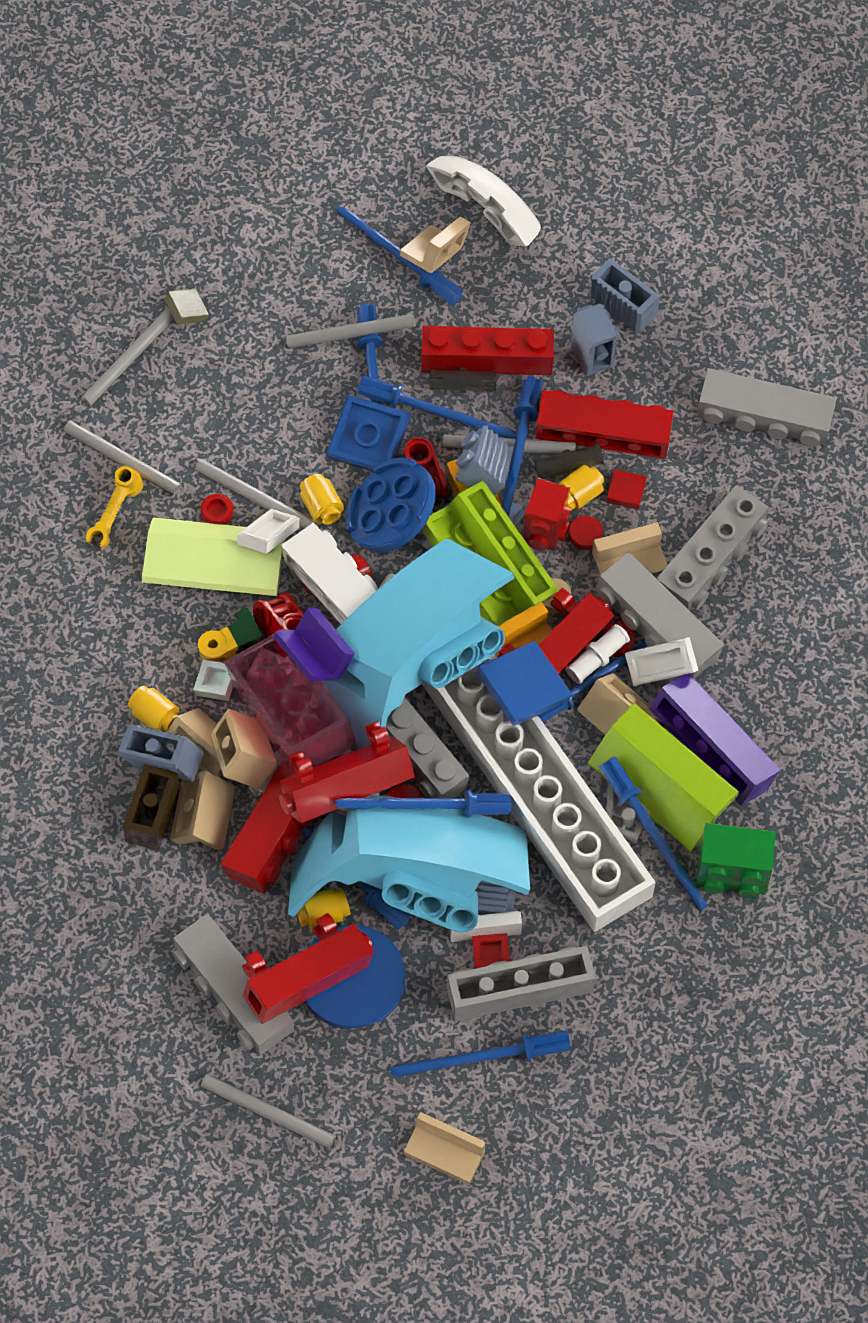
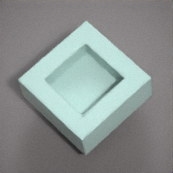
(213, 681)

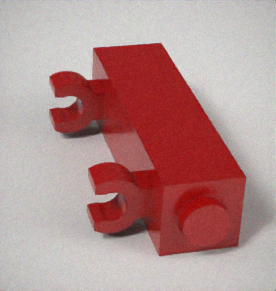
(572, 635)
(353, 775)
(308, 972)

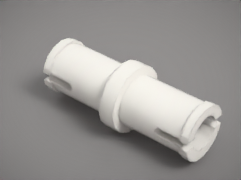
(597, 654)

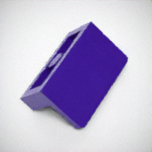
(316, 647)

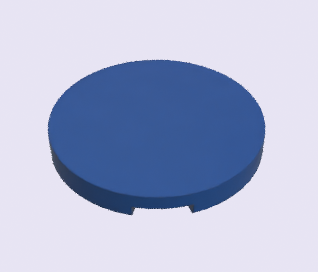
(390, 505)
(366, 995)

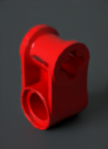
(424, 447)
(276, 614)

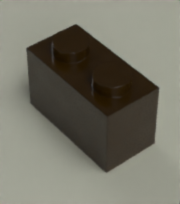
(151, 807)

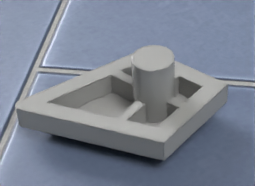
(624, 816)

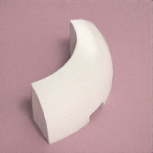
(501, 203)

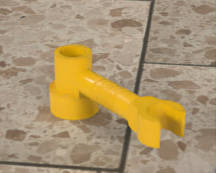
(122, 490)

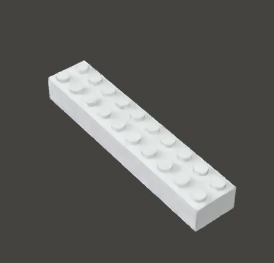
(548, 802)

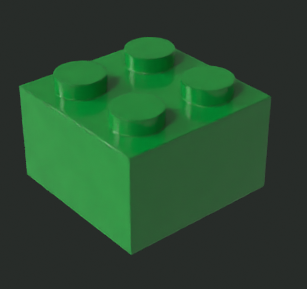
(735, 860)

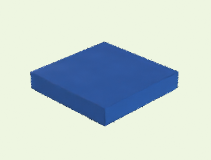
(367, 433)
(524, 683)

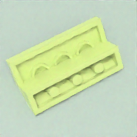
(208, 558)

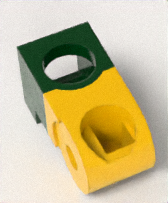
(231, 640)

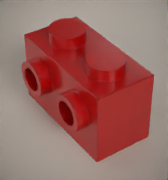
(547, 515)

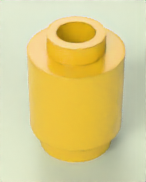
(584, 486)
(321, 499)
(153, 708)
(324, 902)

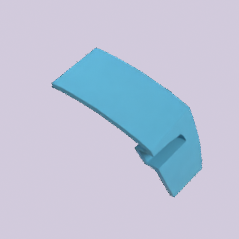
(417, 632)
(418, 858)

